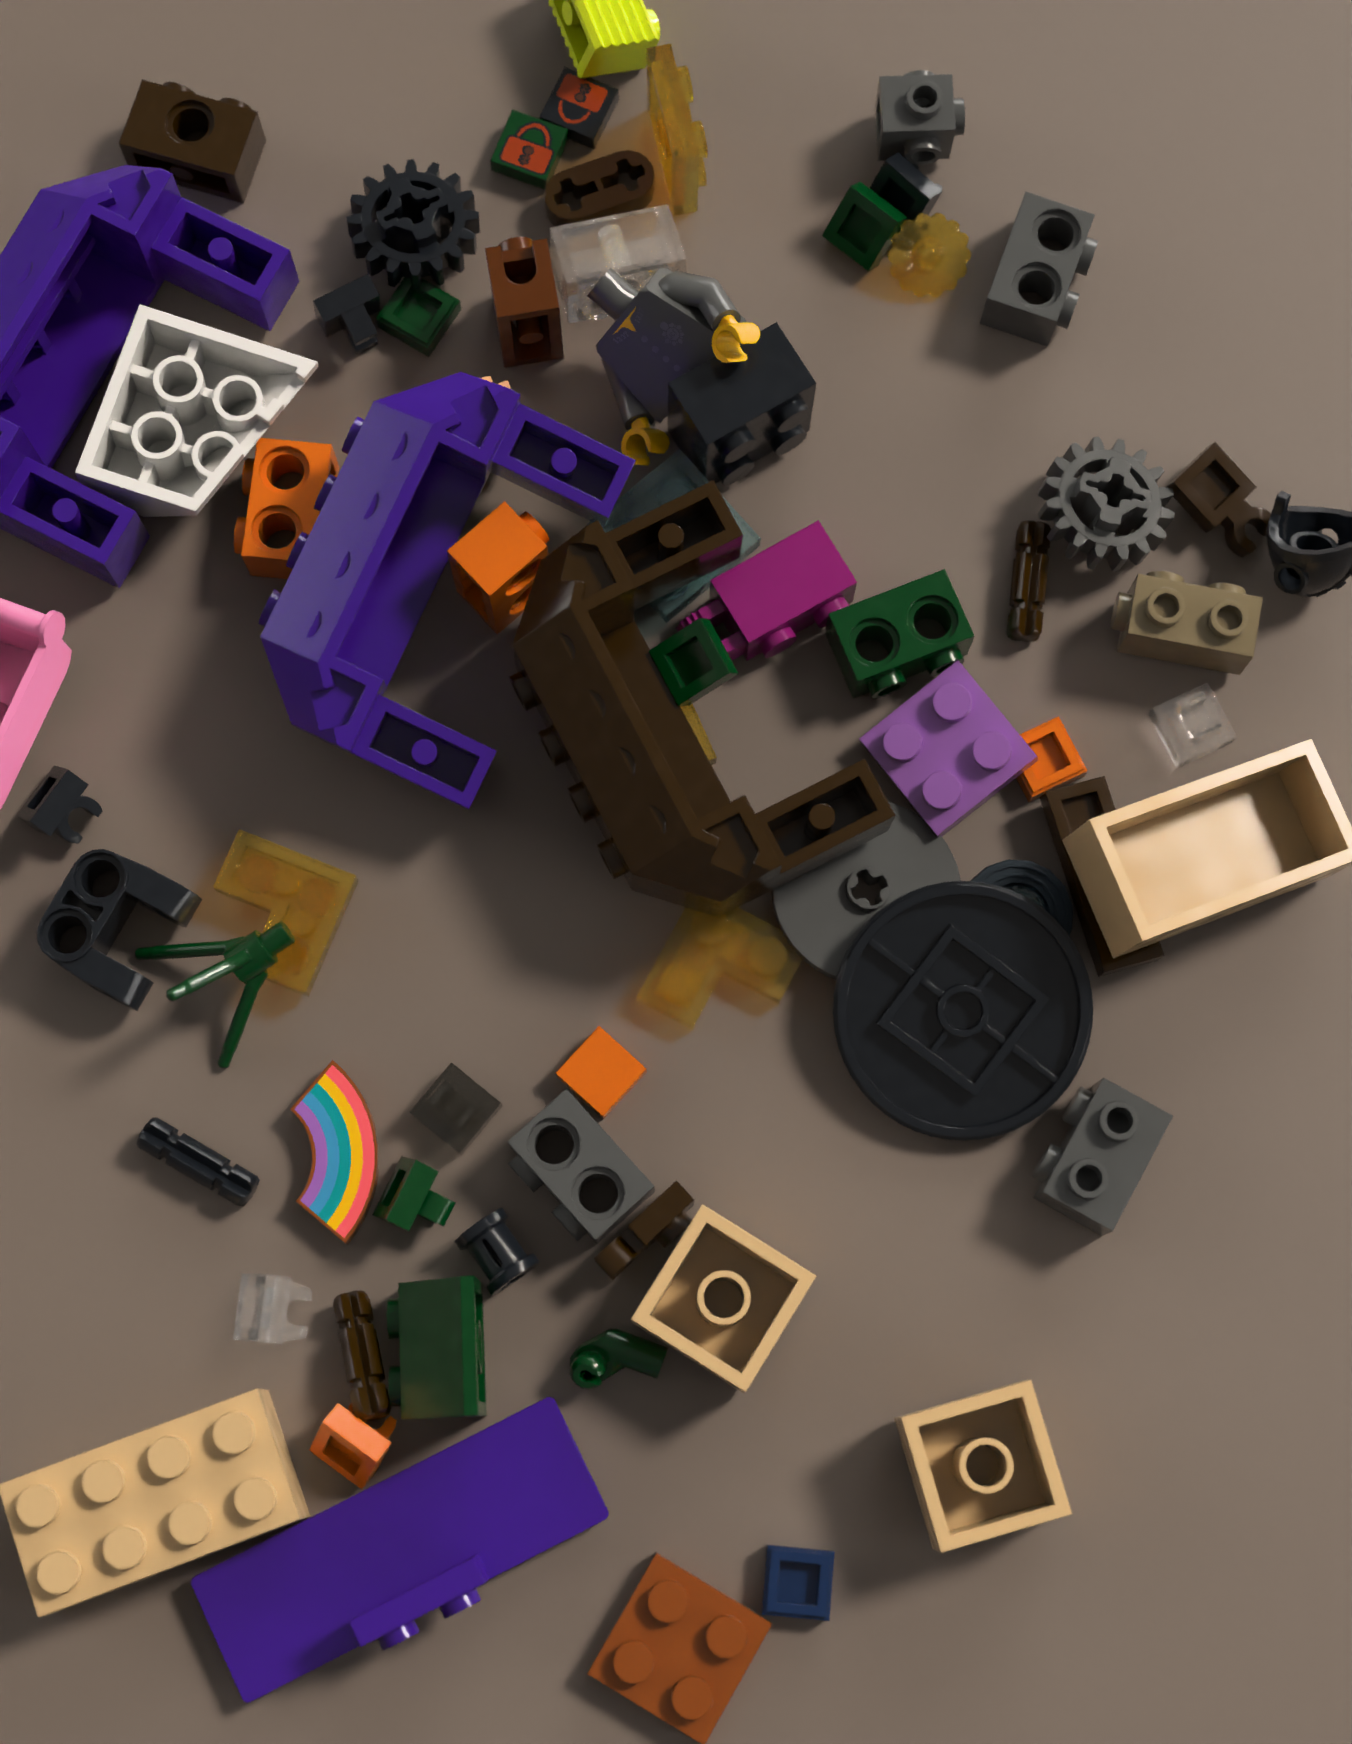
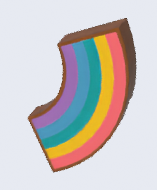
(342, 1152)

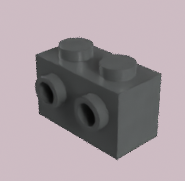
(1100, 1156)

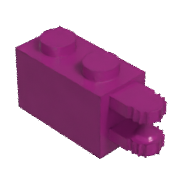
(778, 594)

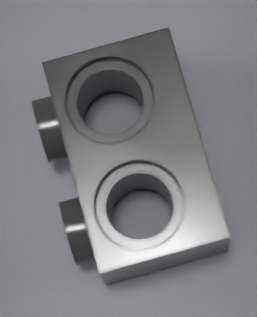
(1032, 267)
(592, 1158)

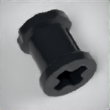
(497, 1251)

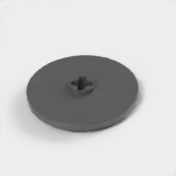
(819, 907)

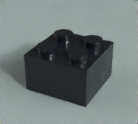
(742, 410)

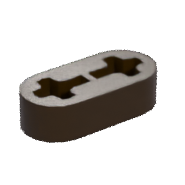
(599, 188)

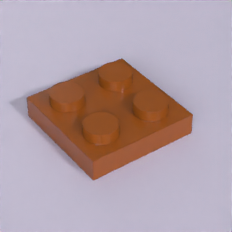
(680, 1648)

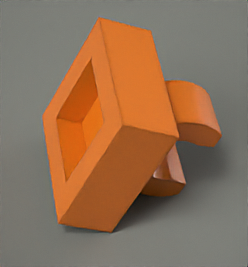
(352, 1445)

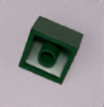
(439, 1348)

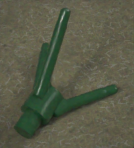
(244, 956)

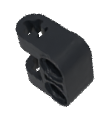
(105, 919)

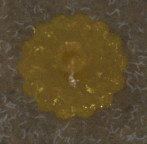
(929, 255)

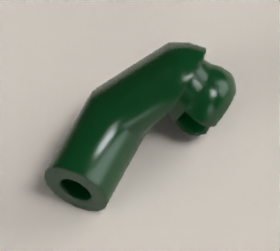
(612, 1352)

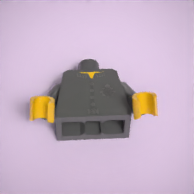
(659, 337)

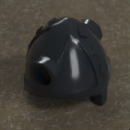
(1304, 557)

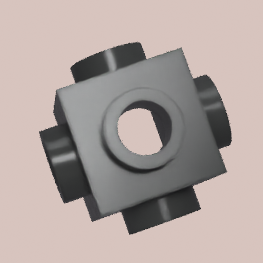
(917, 116)

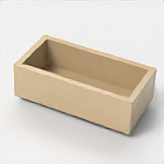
(1211, 847)
(153, 1501)

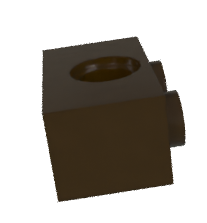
(215, 164)

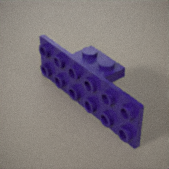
(399, 1550)

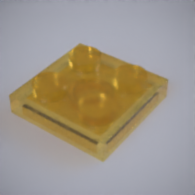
(677, 138)

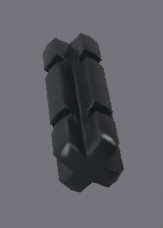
(198, 1161)

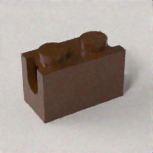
(523, 292)

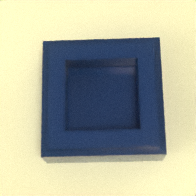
(798, 1582)

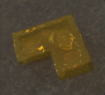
(293, 890)
(705, 950)

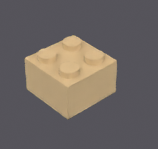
(723, 1298)
(982, 1466)

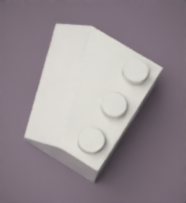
(183, 413)

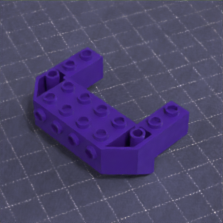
(65, 312)
(382, 550)

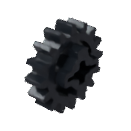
(413, 224)

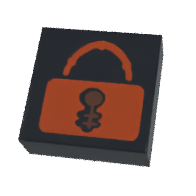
(581, 107)

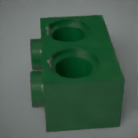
(891, 621)

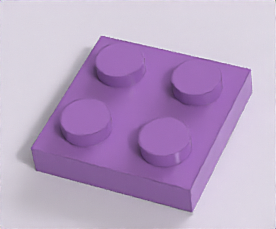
(948, 749)

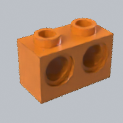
(276, 508)
(498, 564)

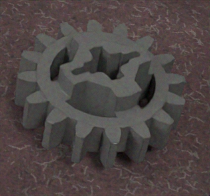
(1105, 503)

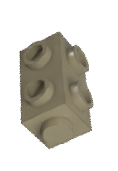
(1187, 622)

